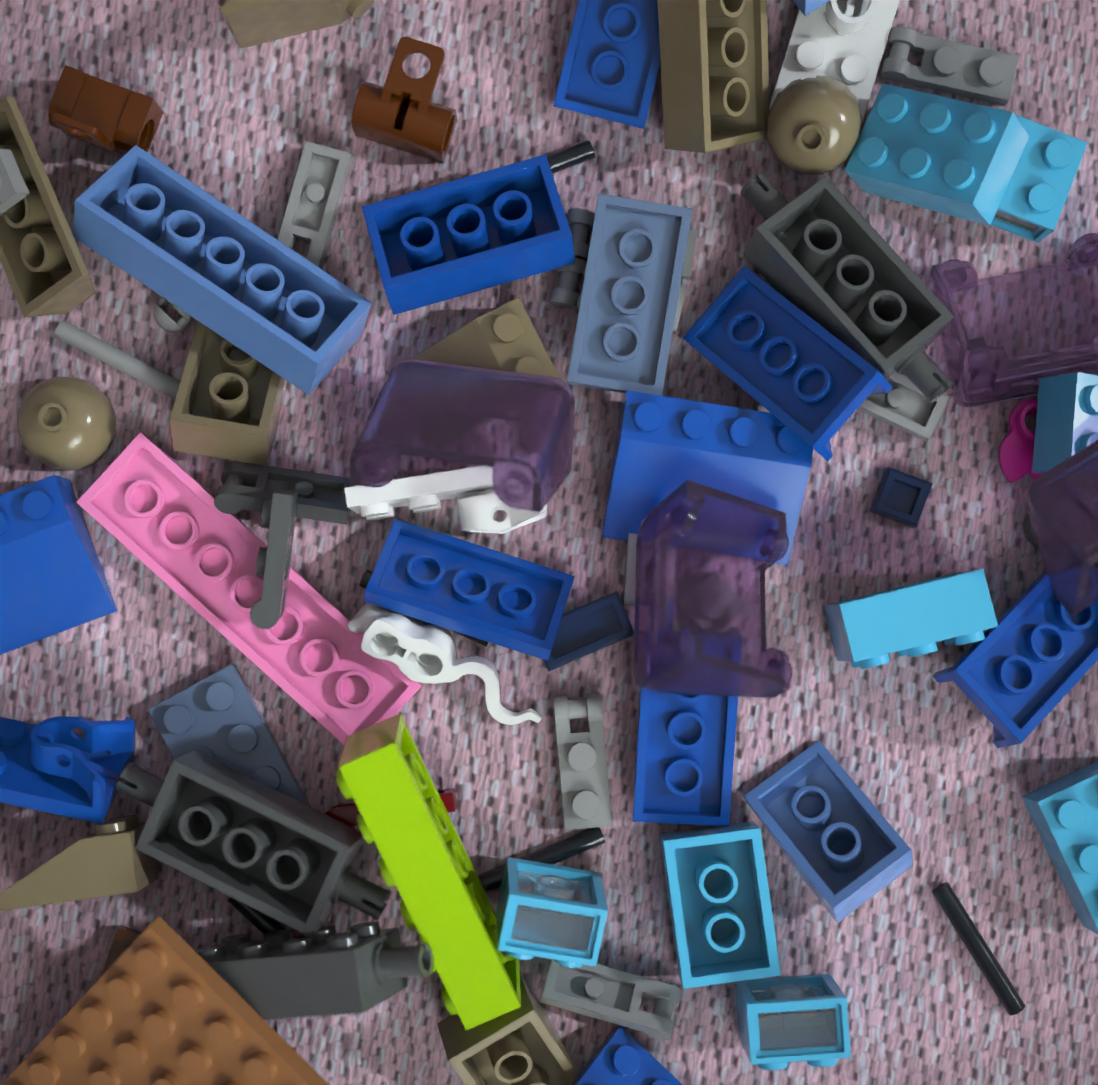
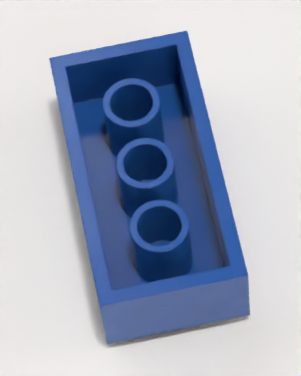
(469, 234)

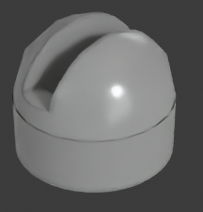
(165, 321)

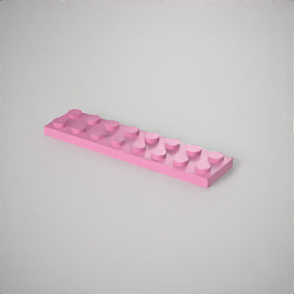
(212, 566)

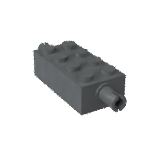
(848, 280)
(251, 842)
(320, 972)

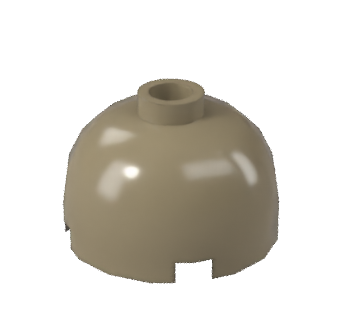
(814, 125)
(66, 423)

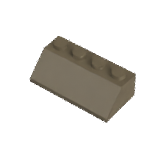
(713, 73)
(34, 233)

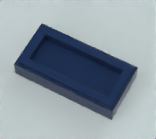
(589, 630)

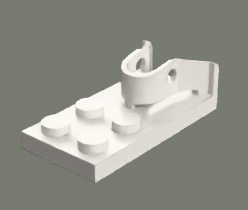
(839, 42)
(423, 493)

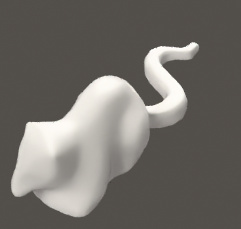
(429, 655)

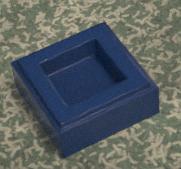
(901, 497)

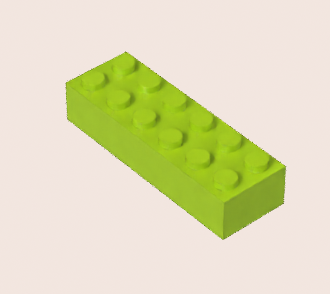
(429, 869)

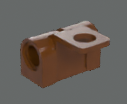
(403, 110)
(103, 112)

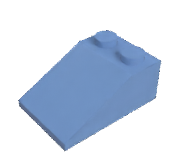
(829, 831)

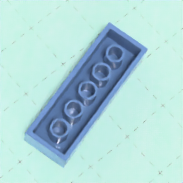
(220, 268)

